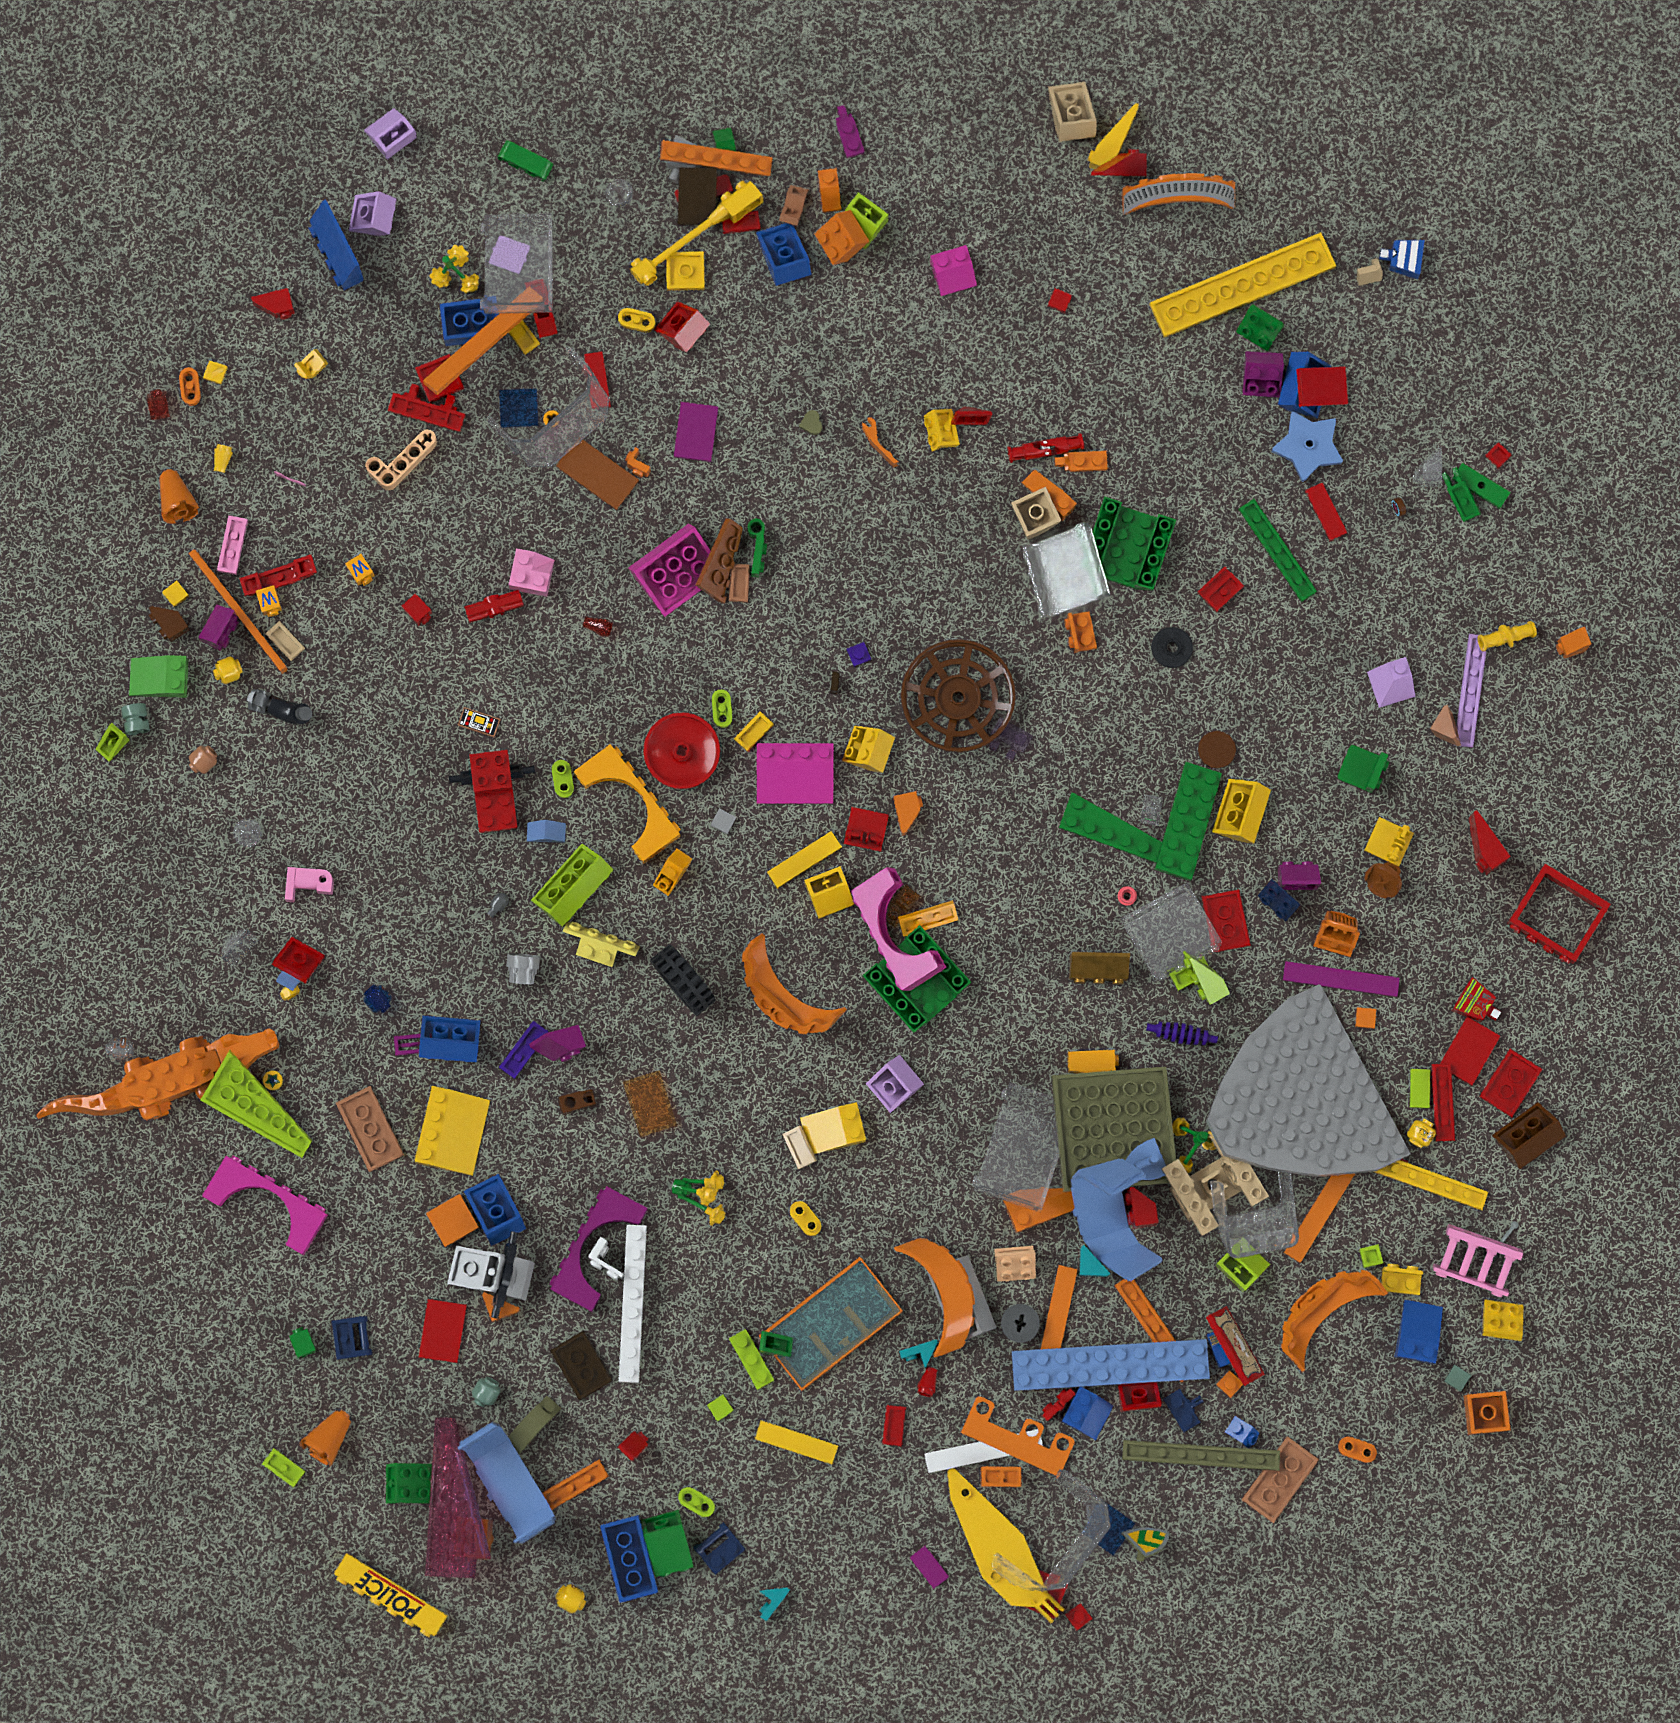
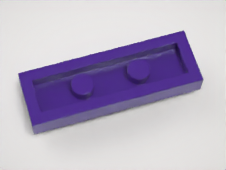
(521, 1051)

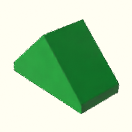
(724, 139)
(775, 1344)

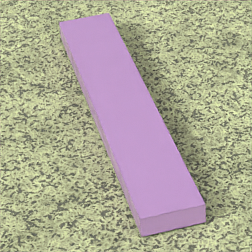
(1470, 692)

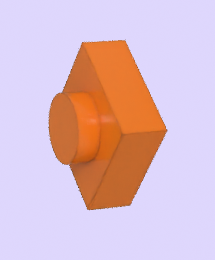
(1229, 1384)

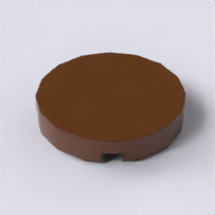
(1216, 749)

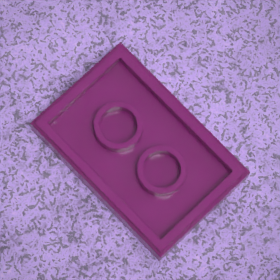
(696, 432)

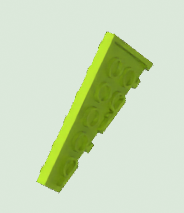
(246, 1100)

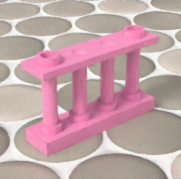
(1474, 1241)

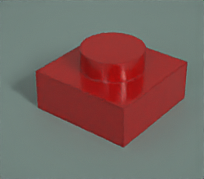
(1078, 1616)

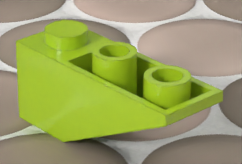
(1210, 983)

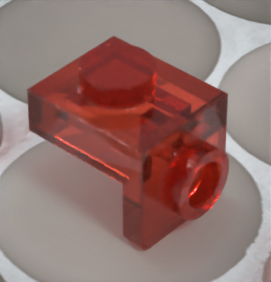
(158, 404)

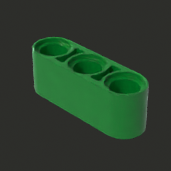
(526, 160)

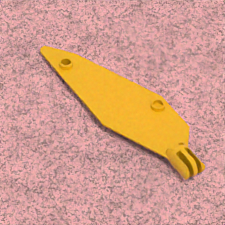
(990, 1534)

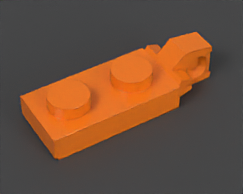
(1083, 461)

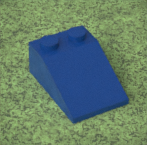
(784, 253)
(494, 1209)
(1419, 1332)

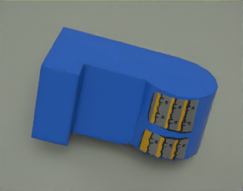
(1218, 1352)

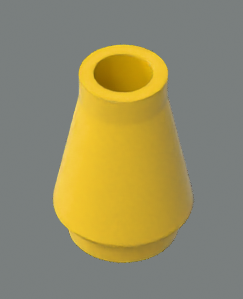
(222, 457)

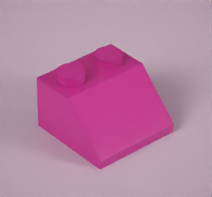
(953, 270)

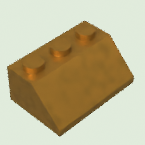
(1099, 967)

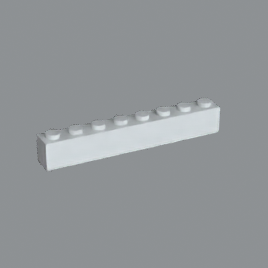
(632, 1304)

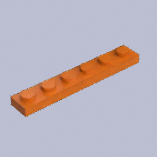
(715, 158)

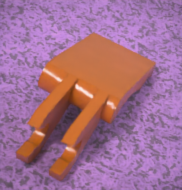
(871, 434)

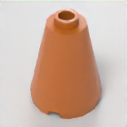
(176, 498)
(327, 1437)

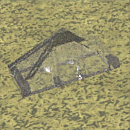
(237, 946)

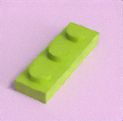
(751, 1359)

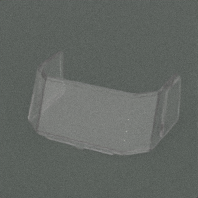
(566, 428)
(1080, 1550)

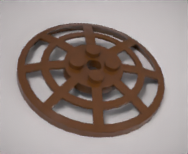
(958, 684)

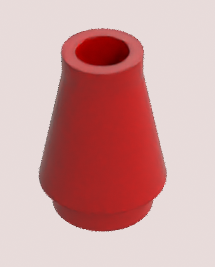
(928, 1382)

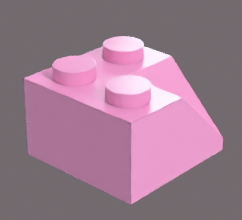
(531, 572)

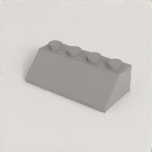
(982, 1316)

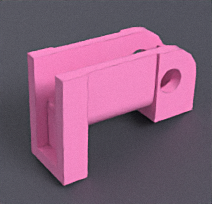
(307, 879)

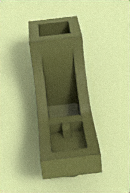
(533, 1424)

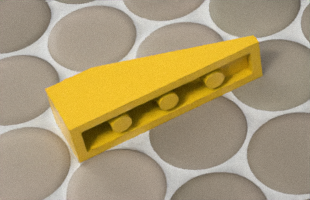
(1113, 141)

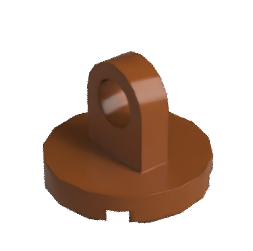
(1383, 879)

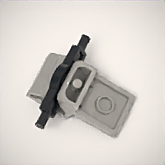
(492, 1273)

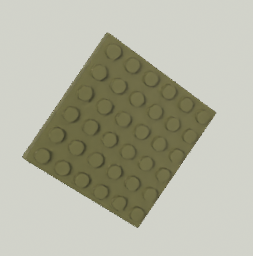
(1110, 1115)

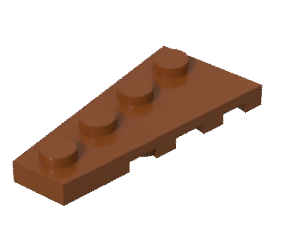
(720, 561)

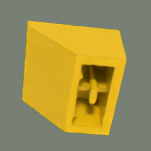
(868, 748)
(829, 892)

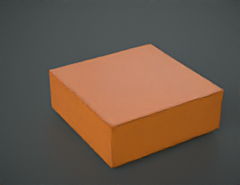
(1365, 1018)

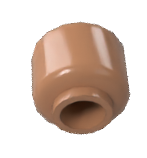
(202, 759)

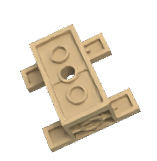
(1195, 1196)

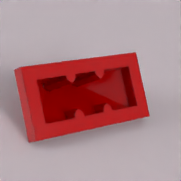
(971, 416)

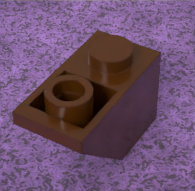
(170, 621)

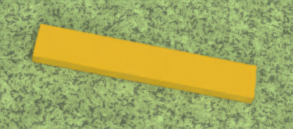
(1435, 1184)

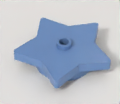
(1306, 458)

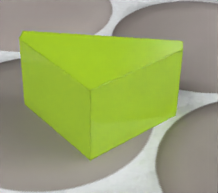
(111, 742)

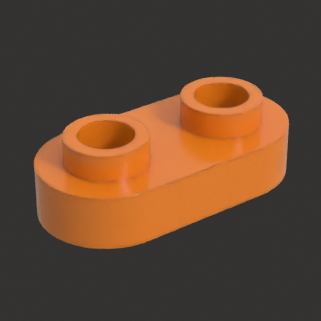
(189, 387)
(1357, 1449)

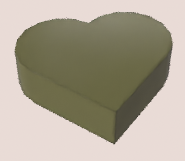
(811, 423)

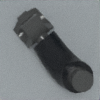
(284, 710)

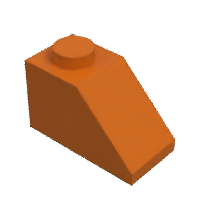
(829, 190)
(1573, 643)
(907, 809)

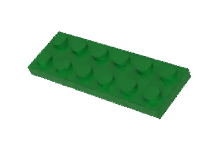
(1188, 821)

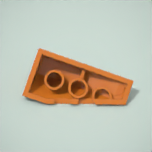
(1055, 1205)

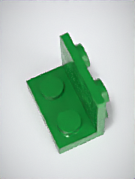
(408, 1483)

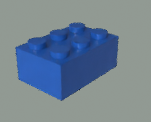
(462, 321)

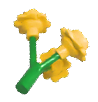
(457, 256)

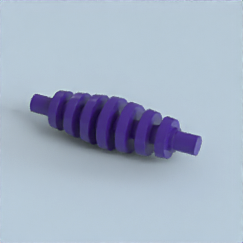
(1182, 1033)

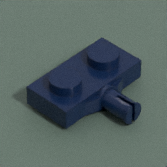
(1183, 1409)

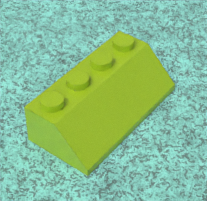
(572, 884)

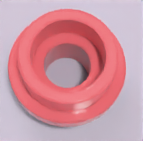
(1131, 891)

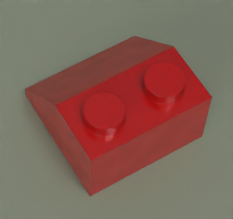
(682, 326)

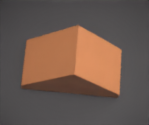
(1445, 727)

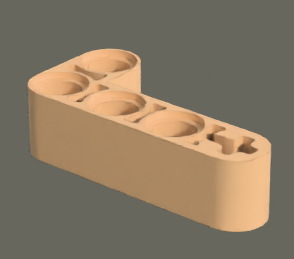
(404, 457)

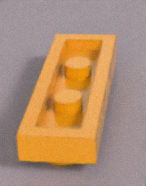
(928, 917)

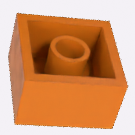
(841, 237)
(1486, 1412)

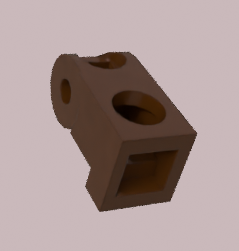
(576, 1101)

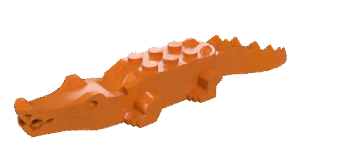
(153, 1084)

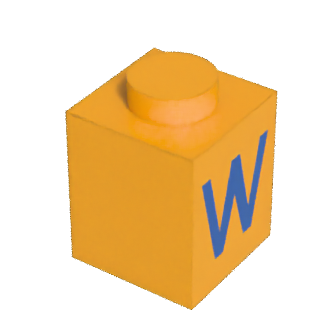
(360, 570)
(269, 601)

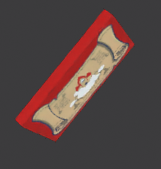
(1235, 1346)

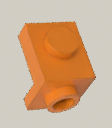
(639, 468)

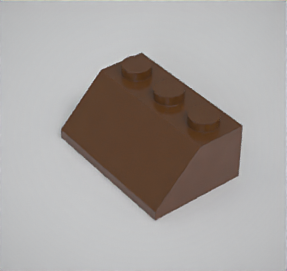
(1529, 1135)

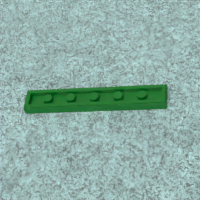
(1277, 550)

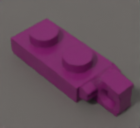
(848, 133)

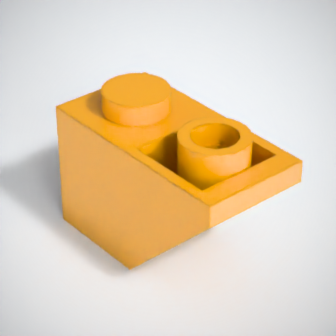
(672, 871)

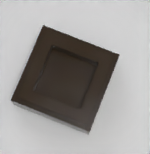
(835, 682)

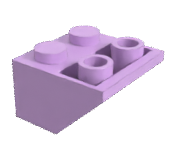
(391, 133)

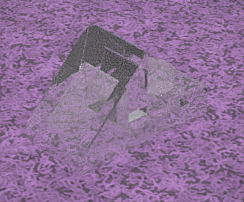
(1151, 810)

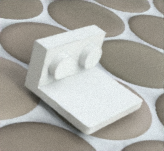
(601, 1250)

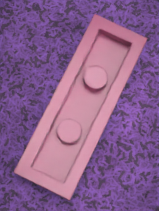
(232, 545)

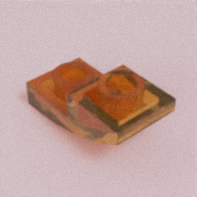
(901, 905)

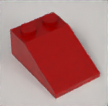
(1487, 847)

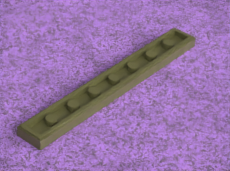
(1201, 1455)

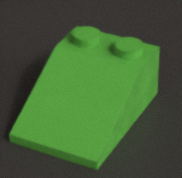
(159, 676)

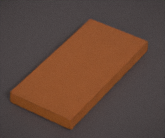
(598, 474)

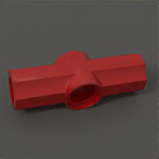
(493, 606)

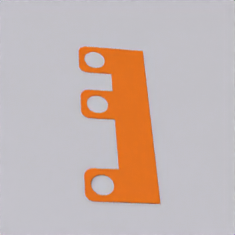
(1016, 1445)

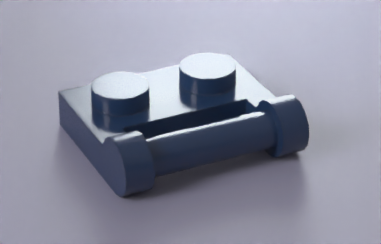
(345, 1340)
(723, 1553)

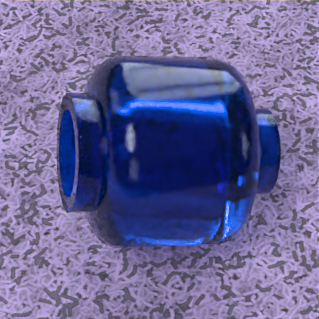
(377, 998)

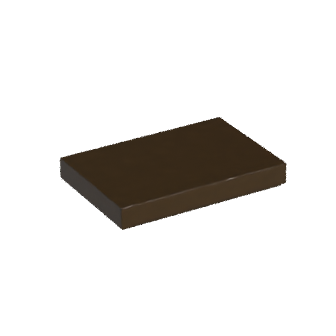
(696, 194)
(581, 1365)

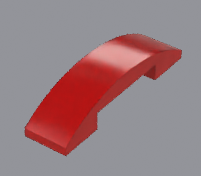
(280, 576)

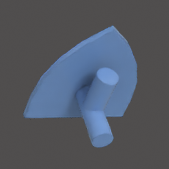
(1148, 1159)

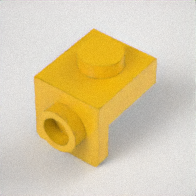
(311, 364)

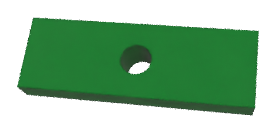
(1491, 492)

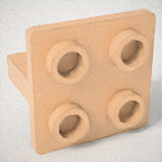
(1015, 1263)

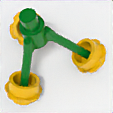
(1181, 1128)

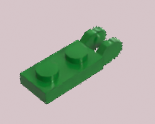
(1461, 496)

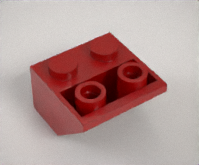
(1143, 1209)

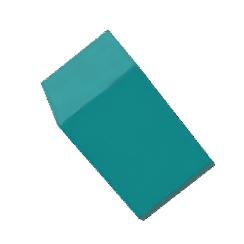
(1090, 1265)

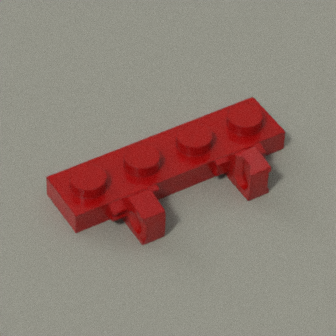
(412, 407)

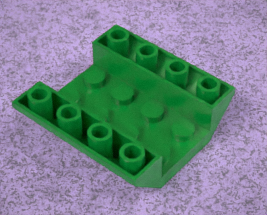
(1131, 544)
(927, 999)

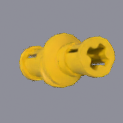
(1507, 635)

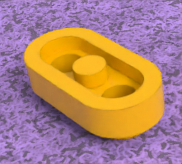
(637, 319)
(805, 1218)

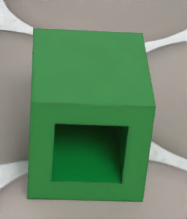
(302, 1342)

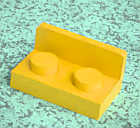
(939, 429)
(1401, 1280)

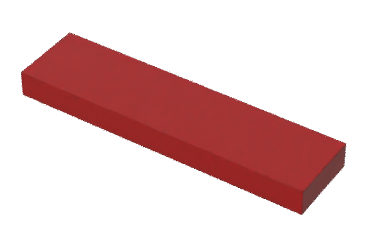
(1443, 1102)

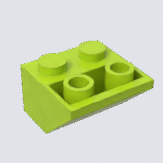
(868, 215)
(1242, 1270)

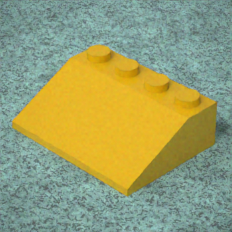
(452, 1131)

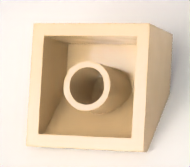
(1036, 513)

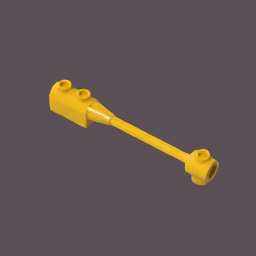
(732, 206)

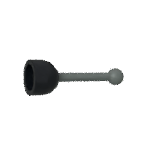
(1514, 1225)

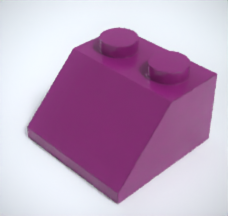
(1299, 876)
(560, 1044)

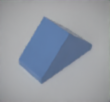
(546, 831)

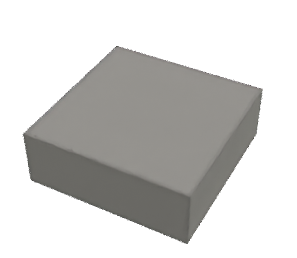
(723, 821)

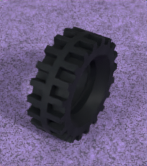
(683, 980)

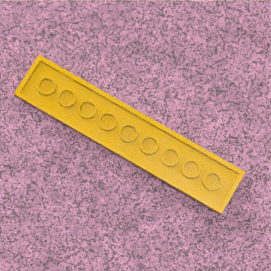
(1242, 285)

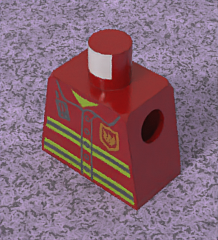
(1476, 1002)

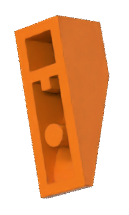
(1063, 503)

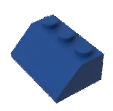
(1289, 393)
(450, 1039)

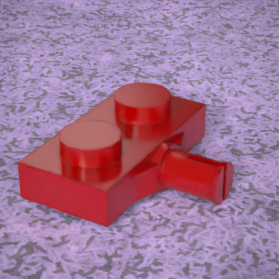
(1051, 1409)

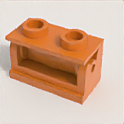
(1000, 1476)

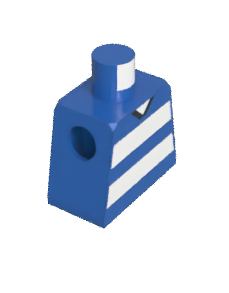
(1404, 257)

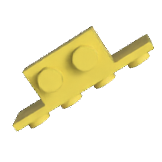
(599, 946)

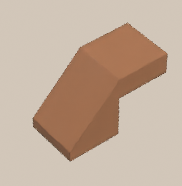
(793, 205)

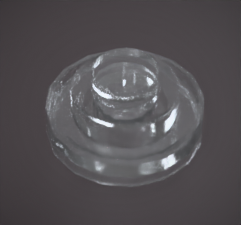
(247, 832)

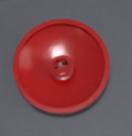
(681, 750)

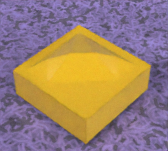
(215, 372)

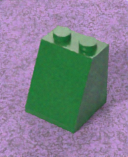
(667, 1543)

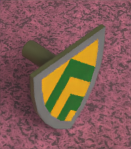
(1147, 1541)

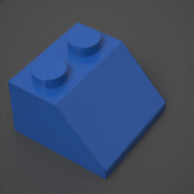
(1087, 1413)

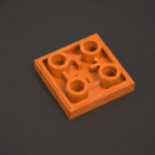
(452, 1220)

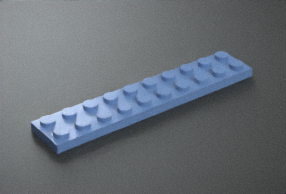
(1110, 1365)

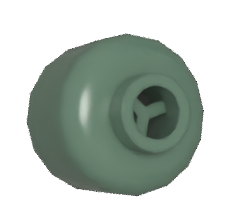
(486, 1391)

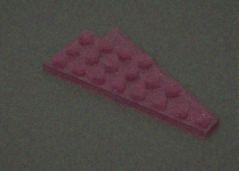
(454, 1516)

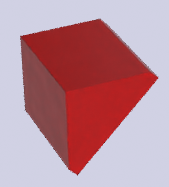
(1139, 1396)

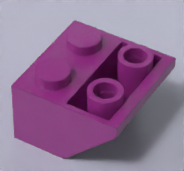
(1262, 374)
(219, 627)

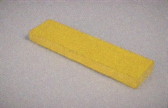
(804, 859)

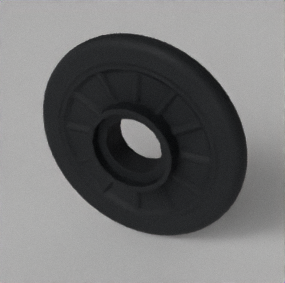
(1176, 636)

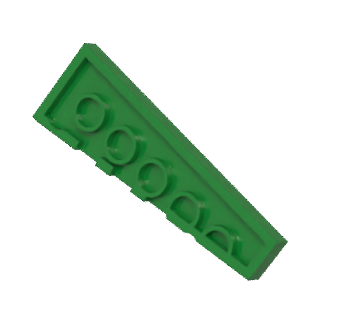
(1101, 826)

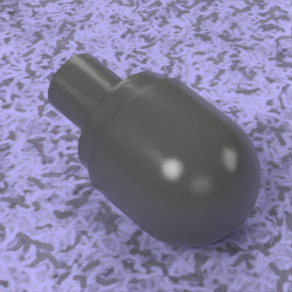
(498, 903)

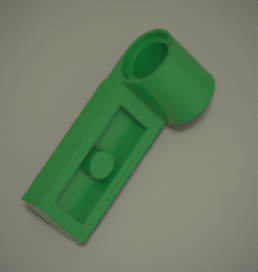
(760, 547)

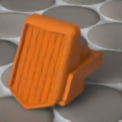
(1338, 933)

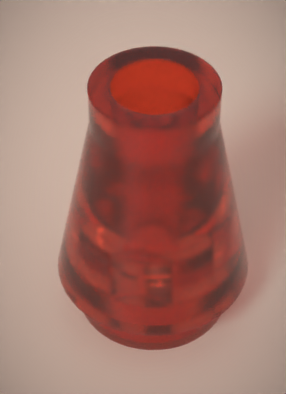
(598, 625)

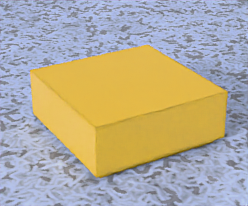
(175, 593)

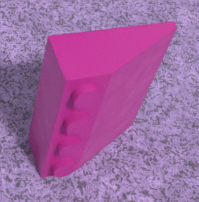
(672, 569)
(794, 773)

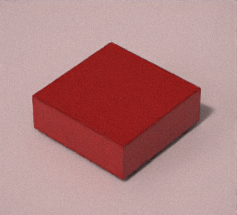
(1059, 300)
(1498, 455)

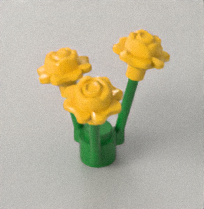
(706, 1194)

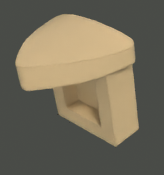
(1370, 273)

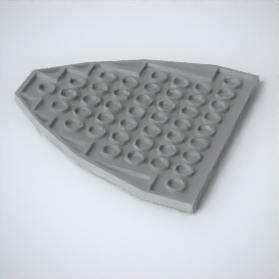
(1303, 1098)

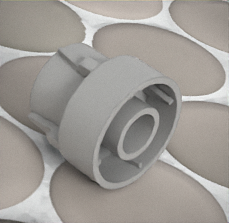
(522, 967)

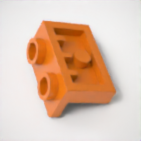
(1081, 632)

